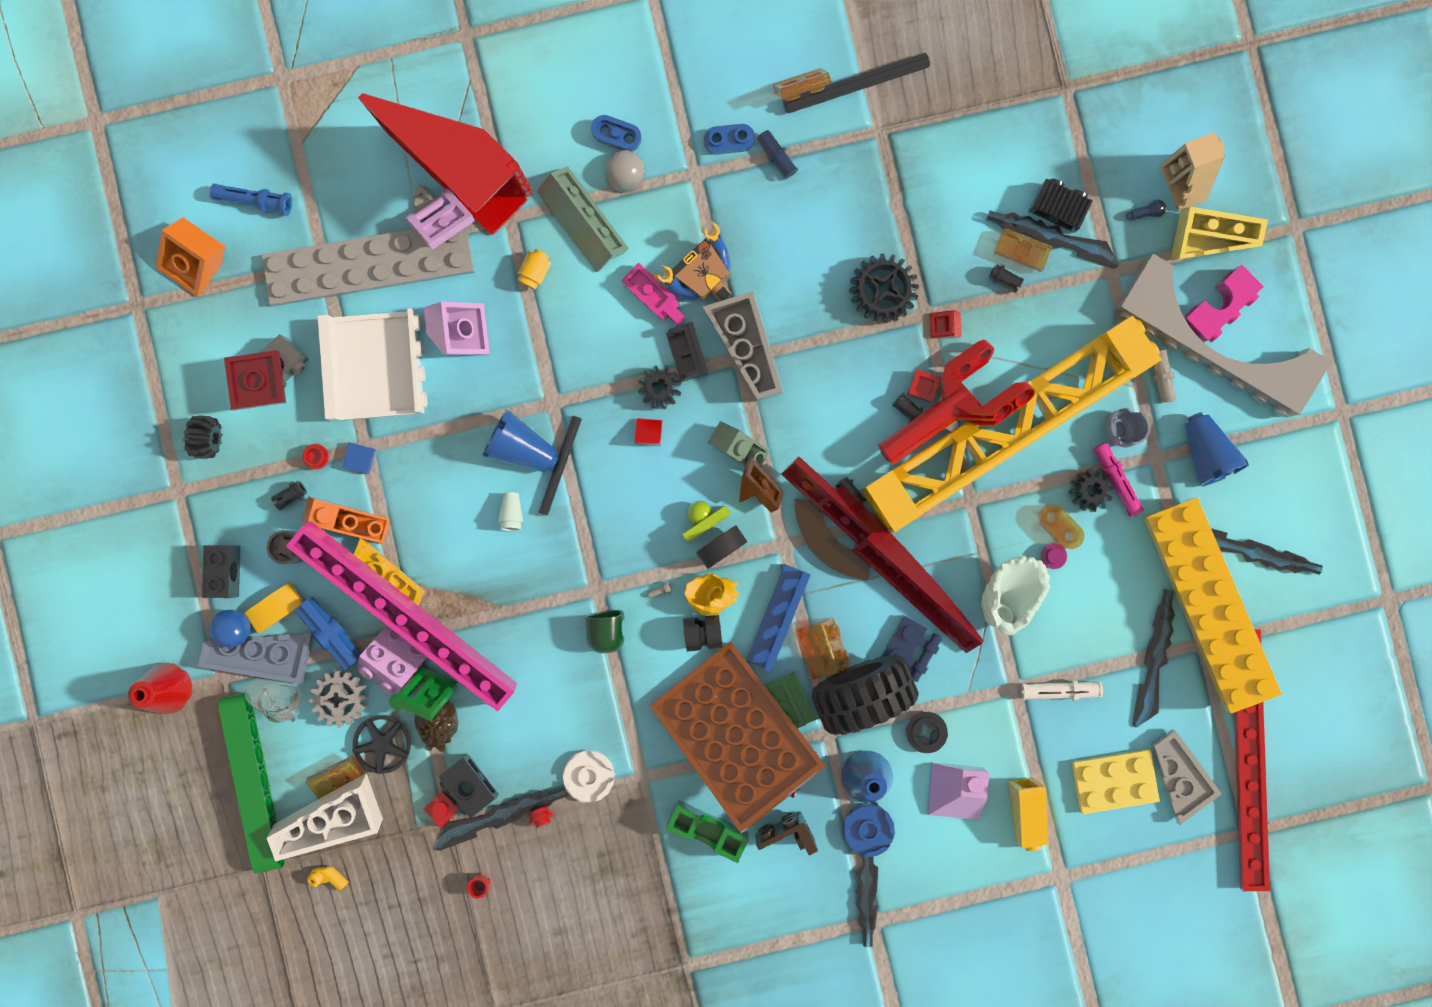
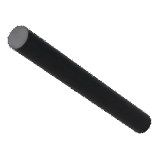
(560, 465)

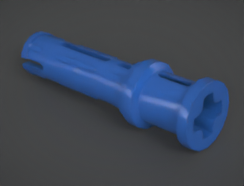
(262, 199)

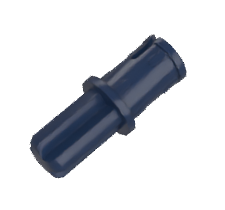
(777, 154)

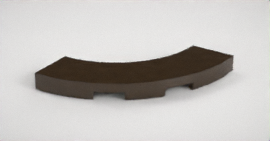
(825, 545)

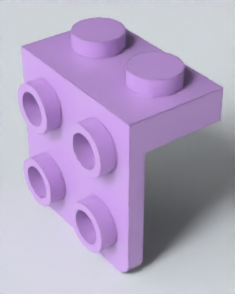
(390, 661)

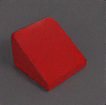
(945, 324)
(648, 432)

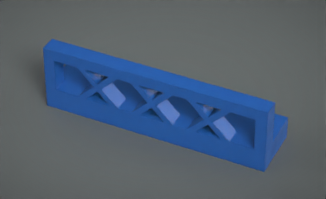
(778, 617)

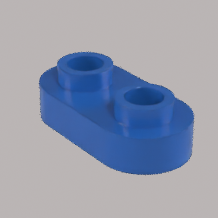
(617, 133)
(729, 141)

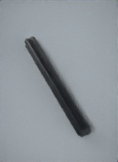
(859, 82)

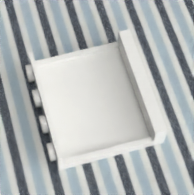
(372, 365)

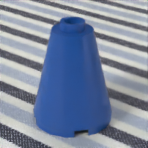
(519, 445)
(1211, 450)
(867, 776)

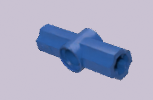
(328, 633)

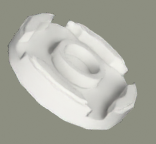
(588, 776)

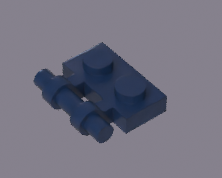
(905, 641)

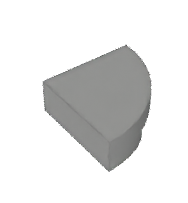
(422, 198)

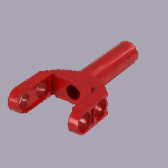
(957, 404)

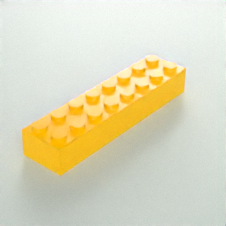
(1212, 605)

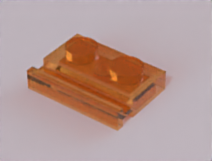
(792, 87)

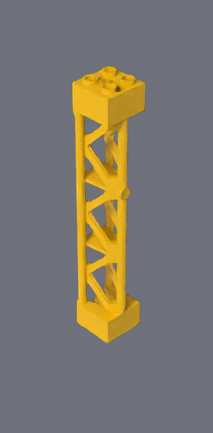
(1125, 352)

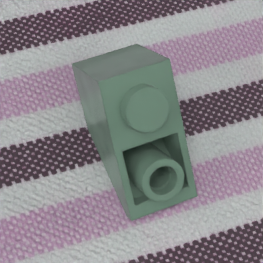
(737, 445)

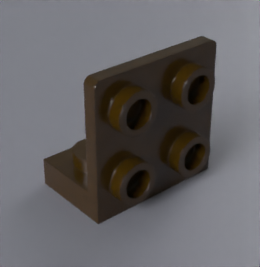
(790, 824)

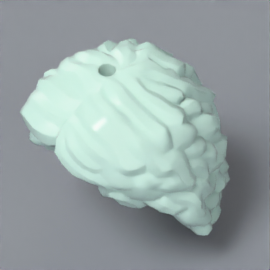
(1015, 594)

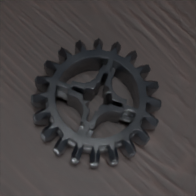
(874, 282)

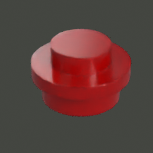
(315, 456)
(540, 817)

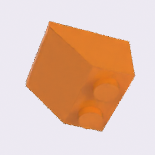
(189, 255)

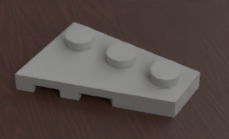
(1183, 777)

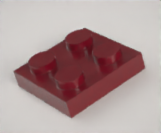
(255, 380)

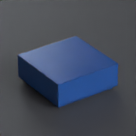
(359, 458)

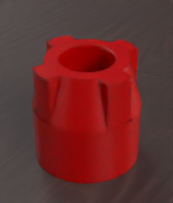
(476, 892)

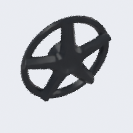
(381, 744)

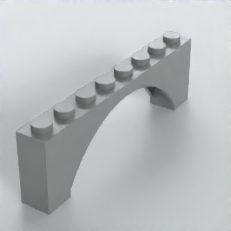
(1281, 384)

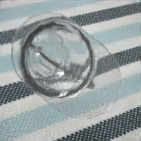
(274, 699)

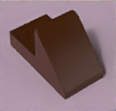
(759, 484)

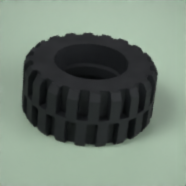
(865, 695)

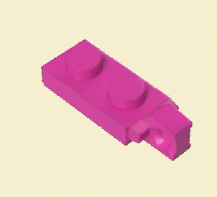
(653, 294)

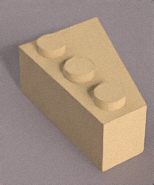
(1193, 170)

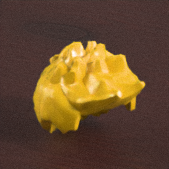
(710, 594)

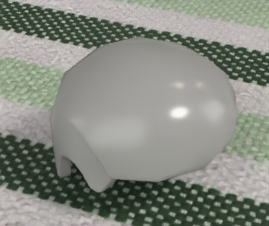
(624, 171)

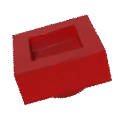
(924, 386)
(441, 809)

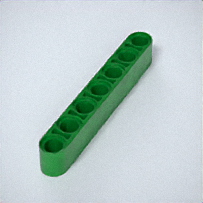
(249, 779)

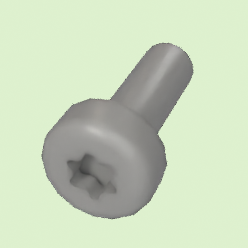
(665, 588)

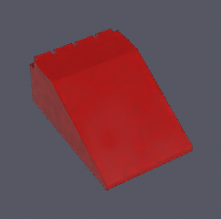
(458, 159)

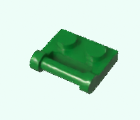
(429, 698)

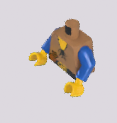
(701, 270)

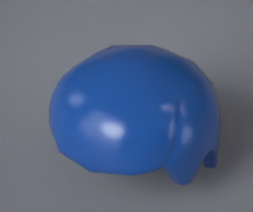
(229, 628)

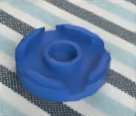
(868, 830)

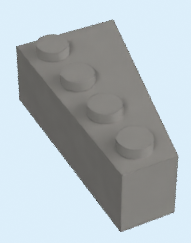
(745, 336)

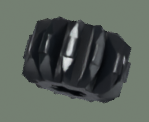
(655, 379)
(202, 437)
(1101, 489)

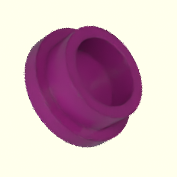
(1053, 556)

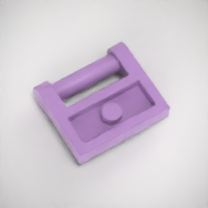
(443, 223)

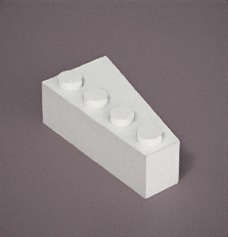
(331, 820)

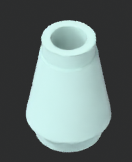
(510, 513)

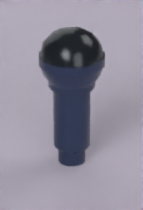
(1156, 209)

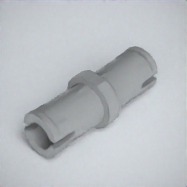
(1163, 379)

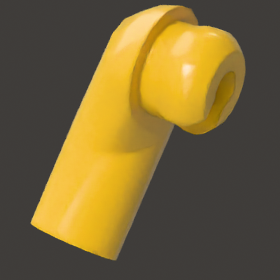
(325, 875)

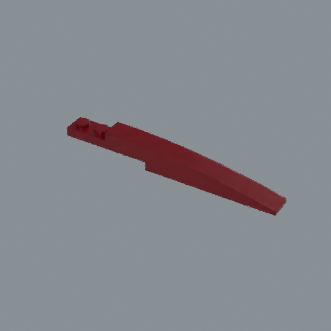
(884, 553)

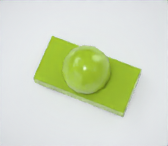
(702, 517)

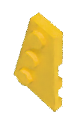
(388, 571)

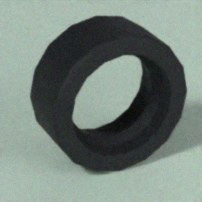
(721, 547)

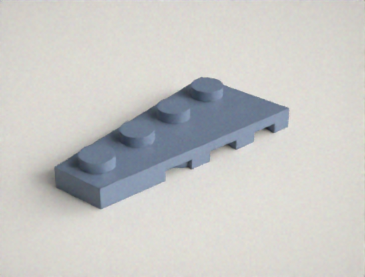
(264, 657)

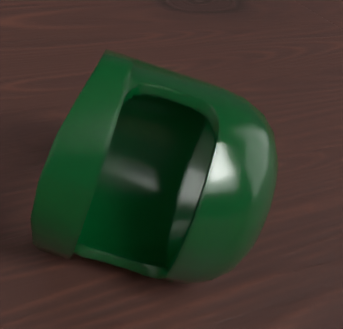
(605, 631)

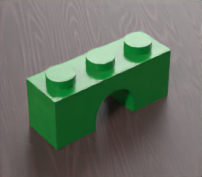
(699, 825)

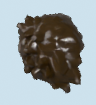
(439, 729)

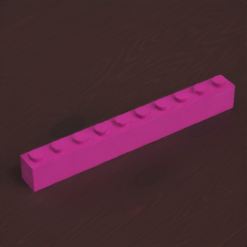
(402, 615)

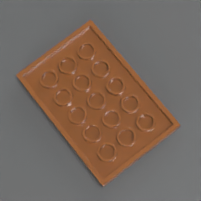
(737, 737)

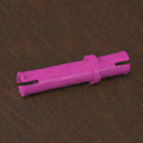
(1113, 469)

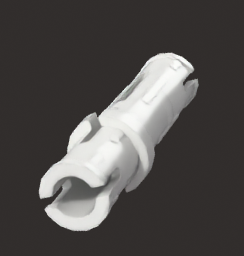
(1062, 690)

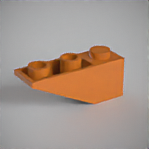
(345, 520)

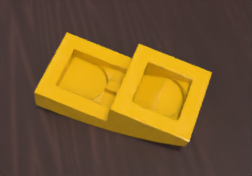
(274, 608)

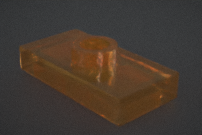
(1022, 249)
(334, 776)

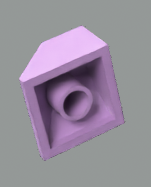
(457, 328)
(957, 791)

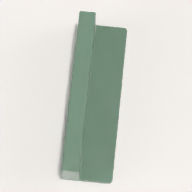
(581, 218)

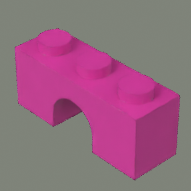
(1237, 289)

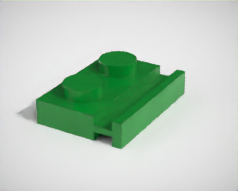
(792, 699)

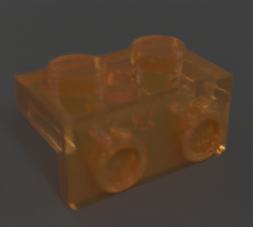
(823, 648)

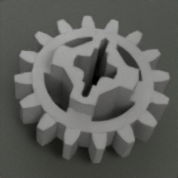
(339, 688)

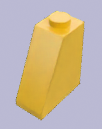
(1029, 813)

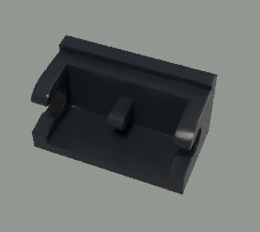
(686, 352)

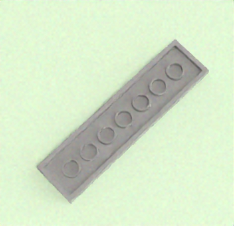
(363, 265)

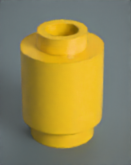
(533, 269)

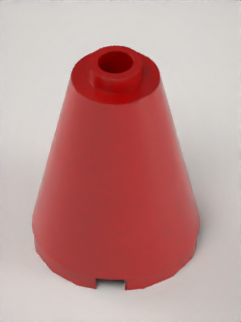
(161, 689)

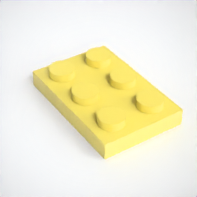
(1115, 781)

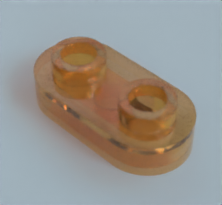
(1062, 523)

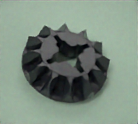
(938, 735)

